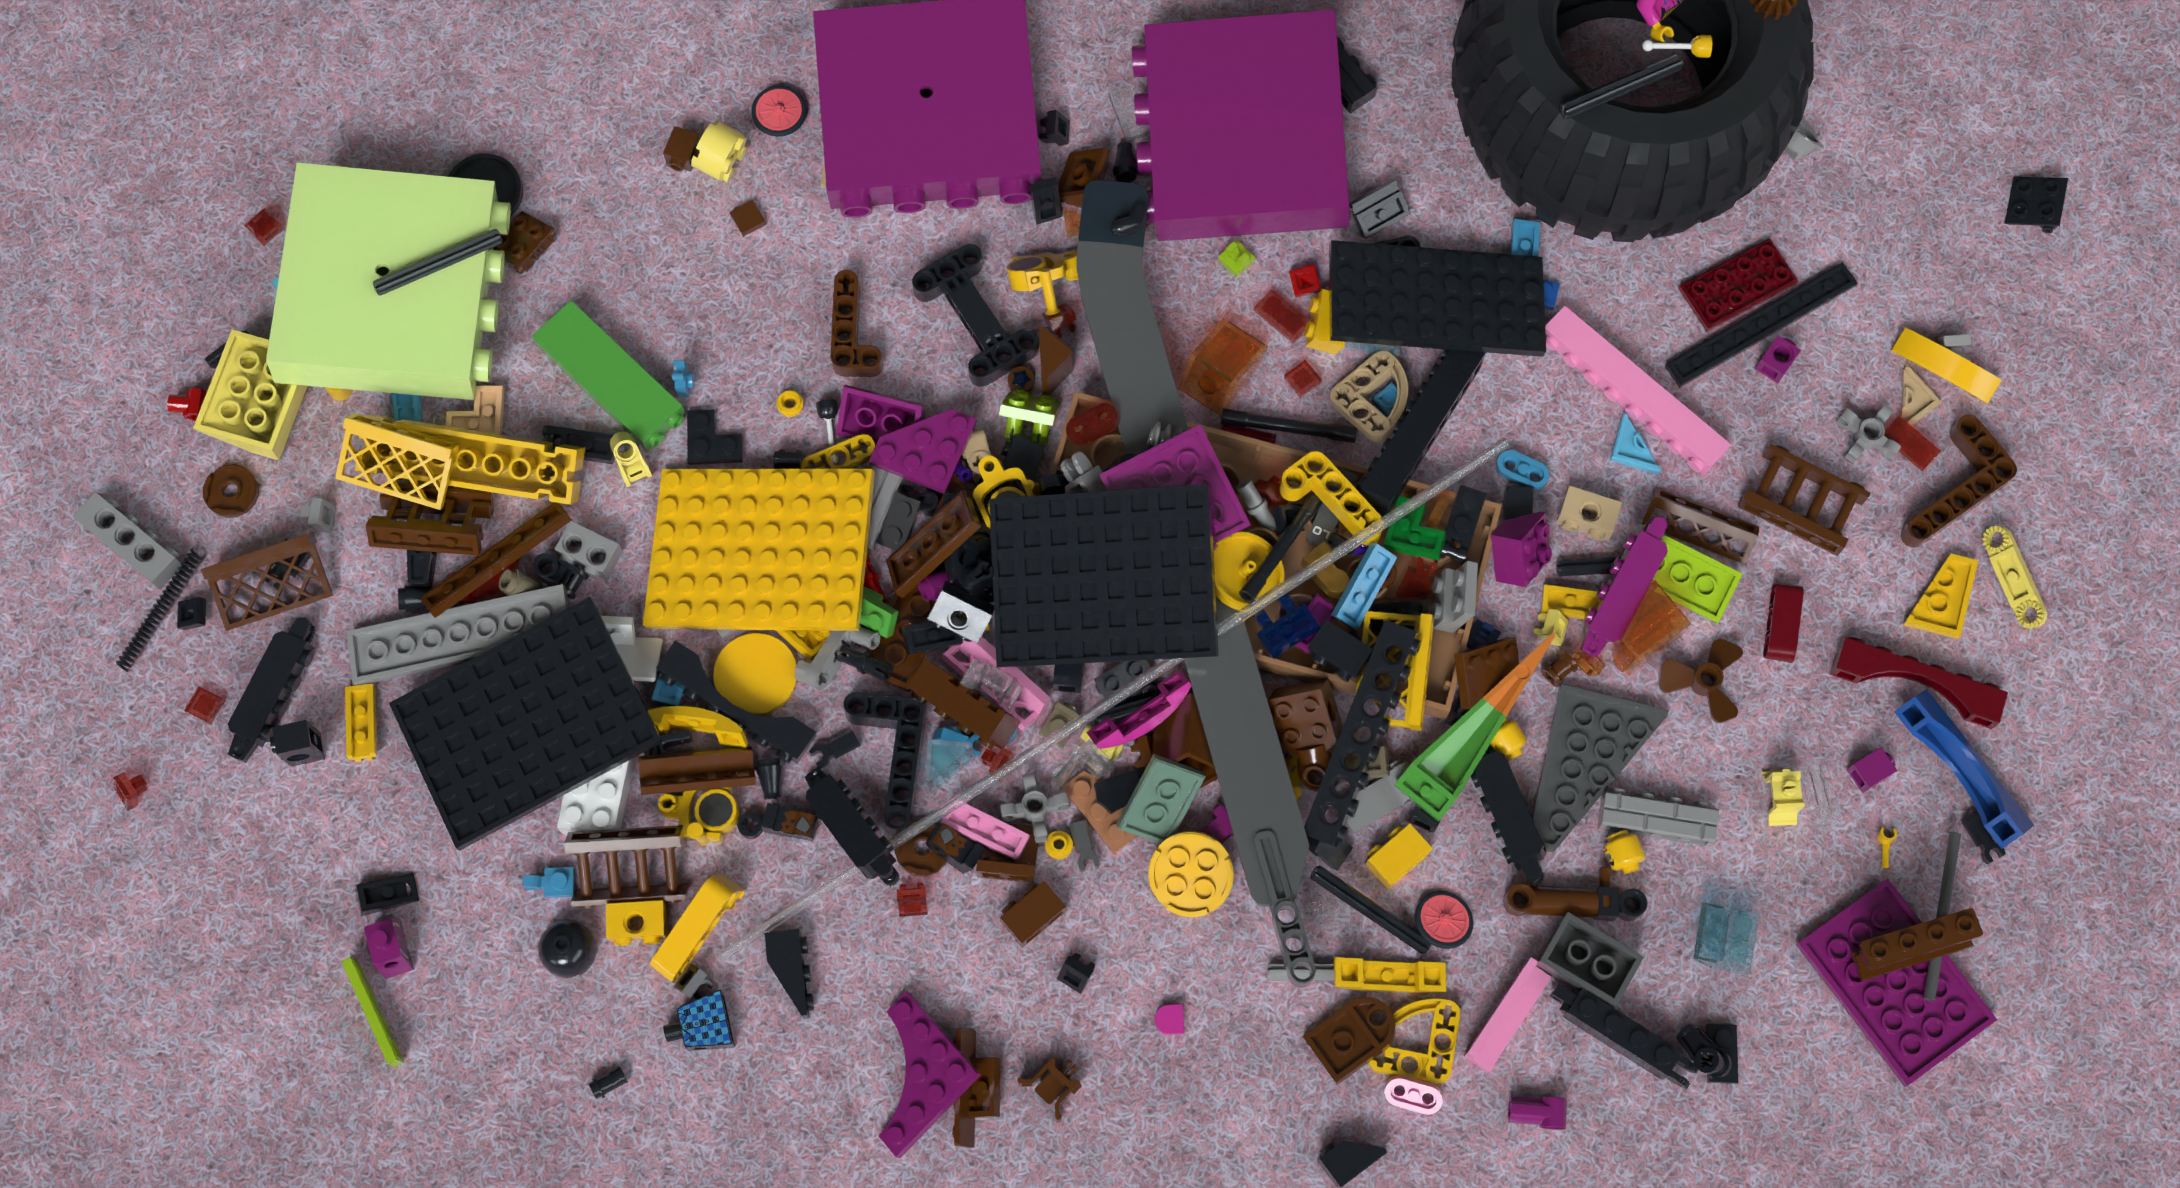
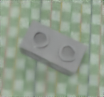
(592, 545)

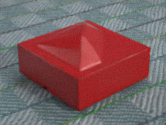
(1305, 280)

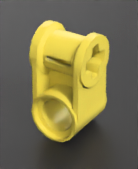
(630, 462)

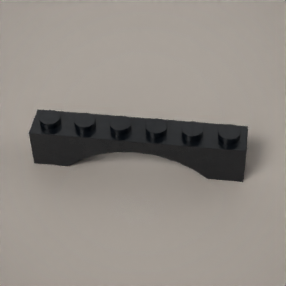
(783, 734)

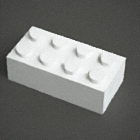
(597, 803)

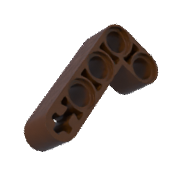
(850, 323)

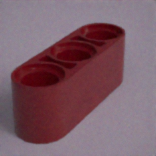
(1783, 622)

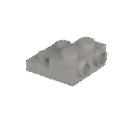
(1454, 597)

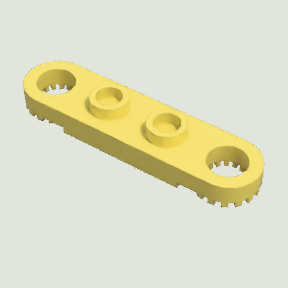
(2014, 577)

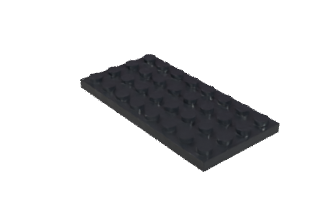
(1436, 298)

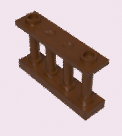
(1782, 514)
(638, 841)

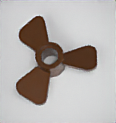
(1678, 676)

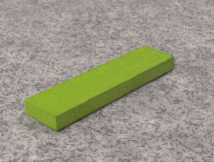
(372, 1012)

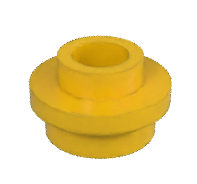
(786, 396)
(1059, 853)

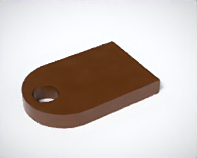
(1350, 1039)

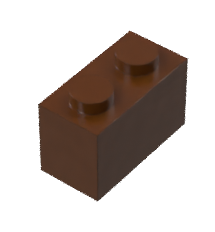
(1032, 913)

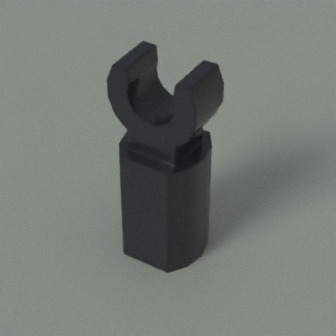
(836, 748)
(1982, 838)

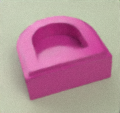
(1170, 1019)

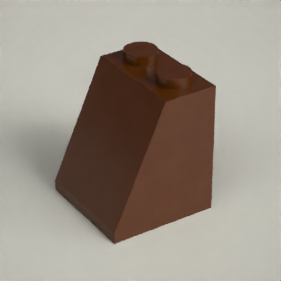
(1184, 740)

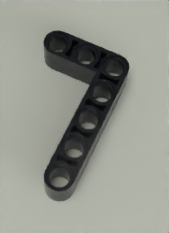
(902, 753)

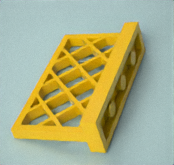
(402, 438)
(1419, 666)

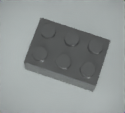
(1589, 960)

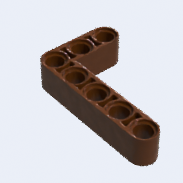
(1967, 491)

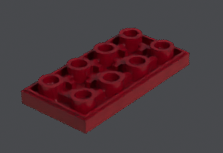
(1738, 285)

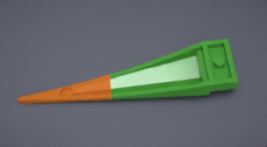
(1446, 766)

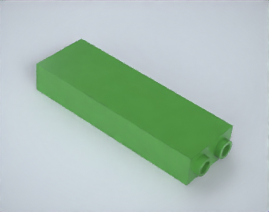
(609, 376)

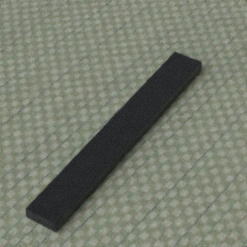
(1761, 325)

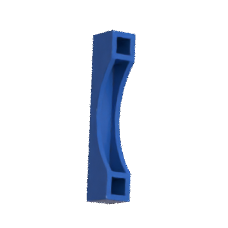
(1995, 805)

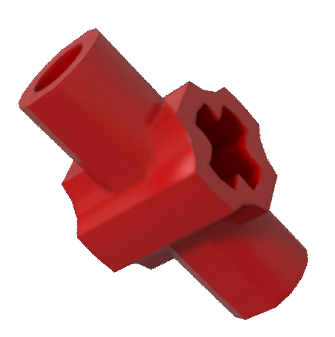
(187, 404)

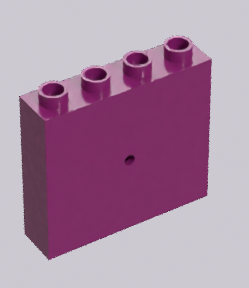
(926, 104)
(1242, 125)

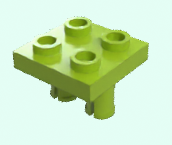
(1040, 410)

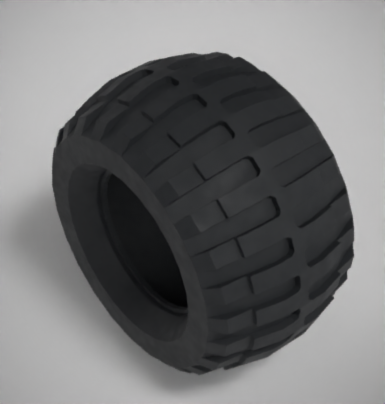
(1620, 162)

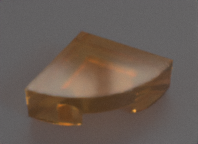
(1072, 223)

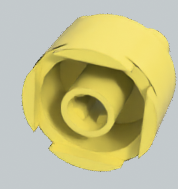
(719, 150)

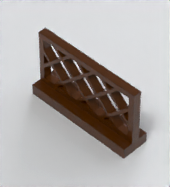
(260, 558)

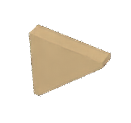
(1916, 397)

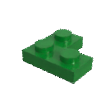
(1413, 539)

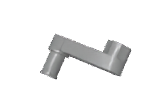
(824, 666)

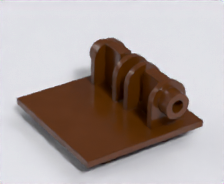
(524, 238)

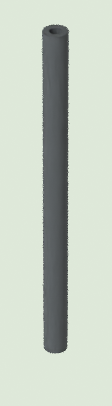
(1943, 909)

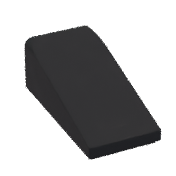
(1517, 502)
(386, 894)

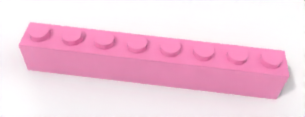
(1635, 391)

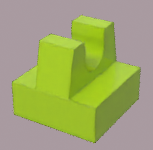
(1236, 258)

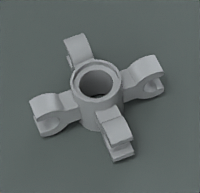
(1886, 446)
(1057, 803)

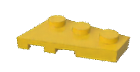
(1946, 599)

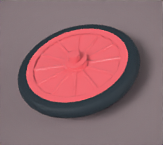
(779, 111)
(1444, 920)

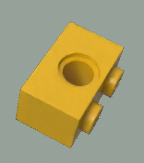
(621, 914)

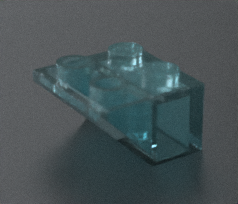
(1725, 938)

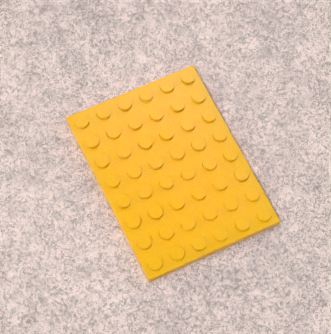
(759, 549)

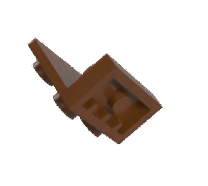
(996, 866)

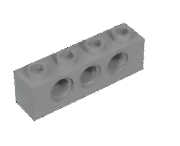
(95, 515)

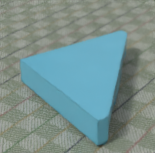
(1631, 448)

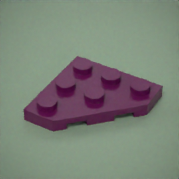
(926, 450)

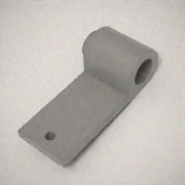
(1379, 799)

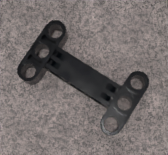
(975, 314)

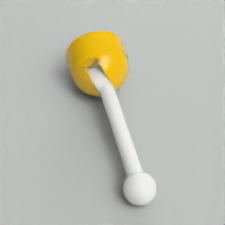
(1700, 46)

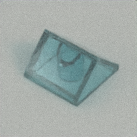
(944, 761)

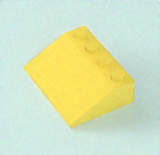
(245, 402)

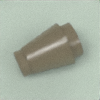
(516, 582)

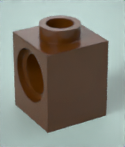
(681, 149)

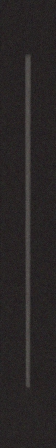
(1119, 695)

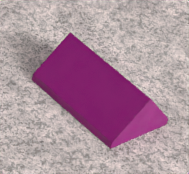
(874, 413)

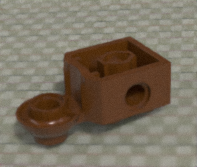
(1307, 726)

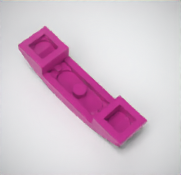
(1145, 718)

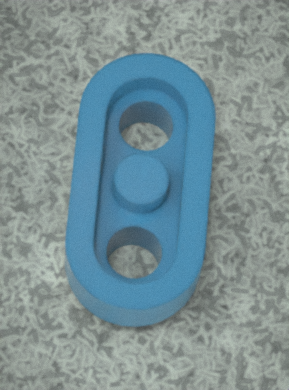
(1523, 468)

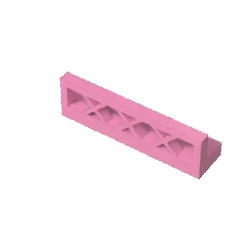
(1031, 696)
(1508, 1016)

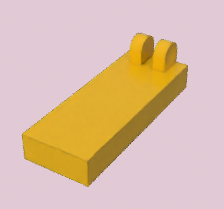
(361, 722)

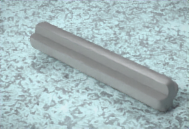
(1324, 972)

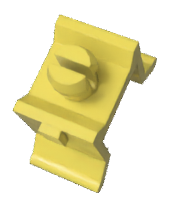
(1785, 796)

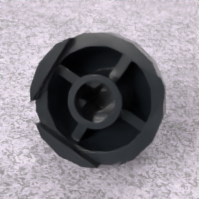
(567, 948)

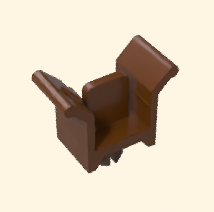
(1054, 1083)

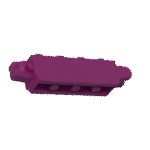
(1626, 586)

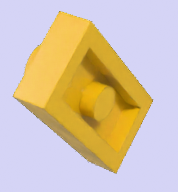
(1569, 601)

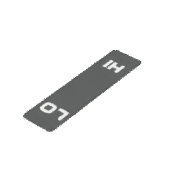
(1325, 520)

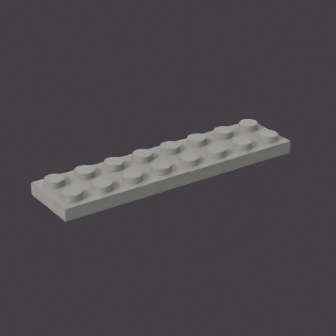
(451, 638)

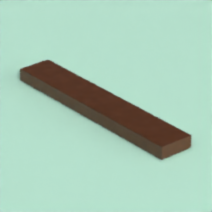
(495, 559)

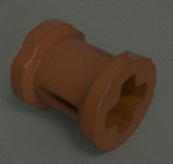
(1559, 668)

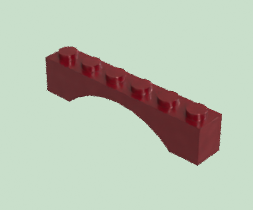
(1974, 701)

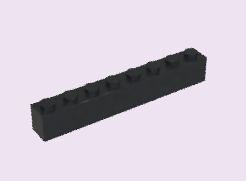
(1419, 429)

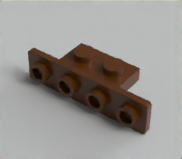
(982, 1097)

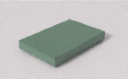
(1160, 799)

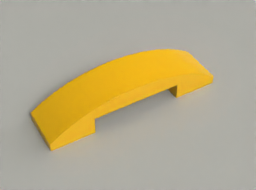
(1946, 364)
(698, 720)
(1389, 976)

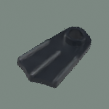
(1117, 790)

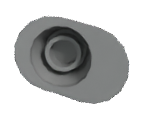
(1803, 141)

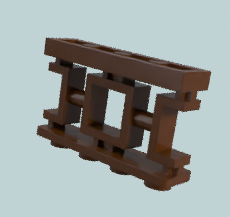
(431, 534)
(1916, 944)

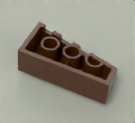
(963, 704)

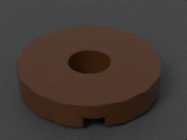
(239, 503)
(919, 864)

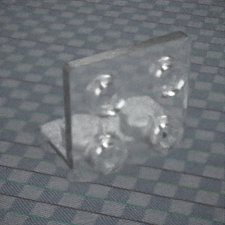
(1098, 765)

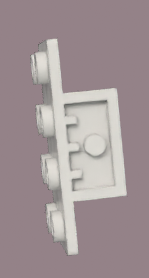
(638, 653)

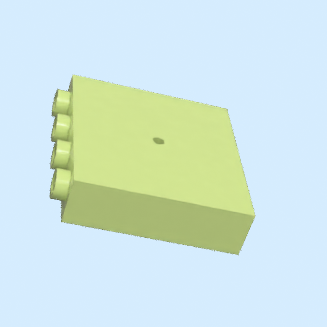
(361, 226)

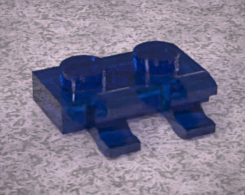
(1288, 630)

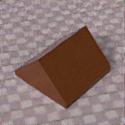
(1079, 171)
(1055, 361)

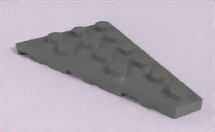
(1585, 752)

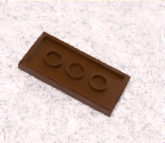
(933, 543)

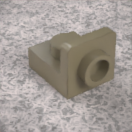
(1060, 716)

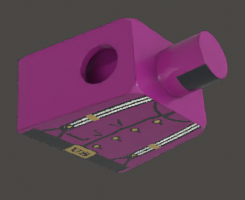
(387, 945)

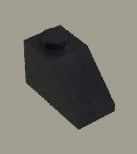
(1348, 1160)

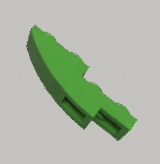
(877, 614)

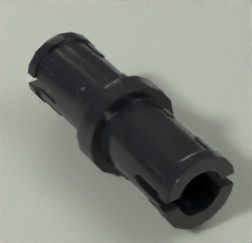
(865, 663)

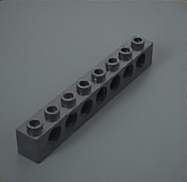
(1390, 636)

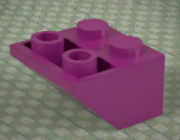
(1521, 548)

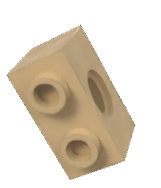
(1603, 509)

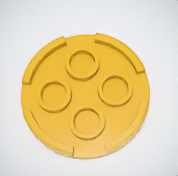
(756, 673)
(1191, 873)

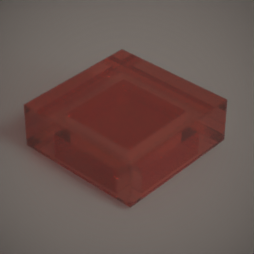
(1302, 378)
(204, 705)

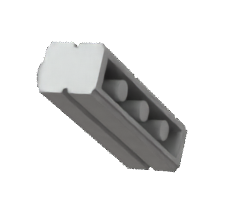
(883, 492)
(1658, 818)

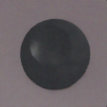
(493, 168)

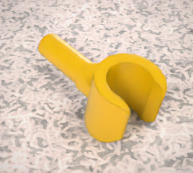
(1886, 842)

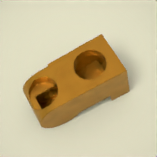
(1330, 579)

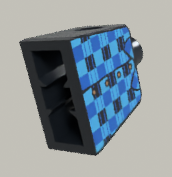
(702, 1024)

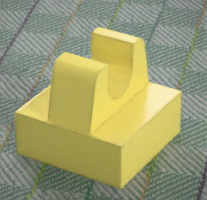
(1555, 623)

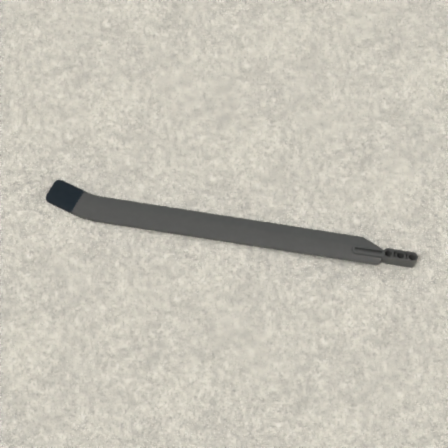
(1226, 686)

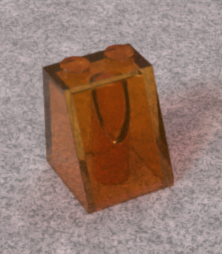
(1222, 366)
(1650, 631)

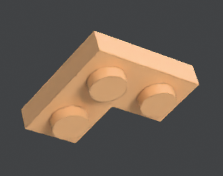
(486, 414)

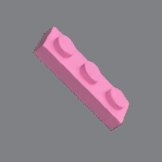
(987, 831)

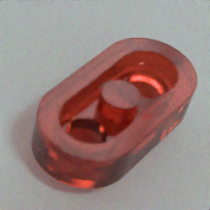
(1092, 424)

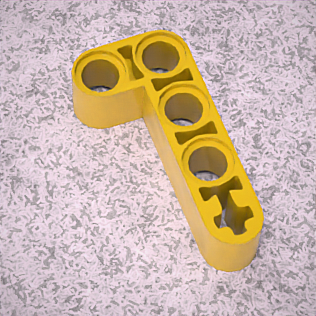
(1334, 500)
(695, 925)

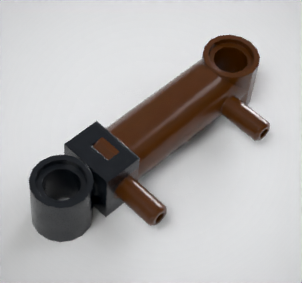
(1597, 903)

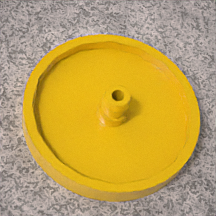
(1236, 561)

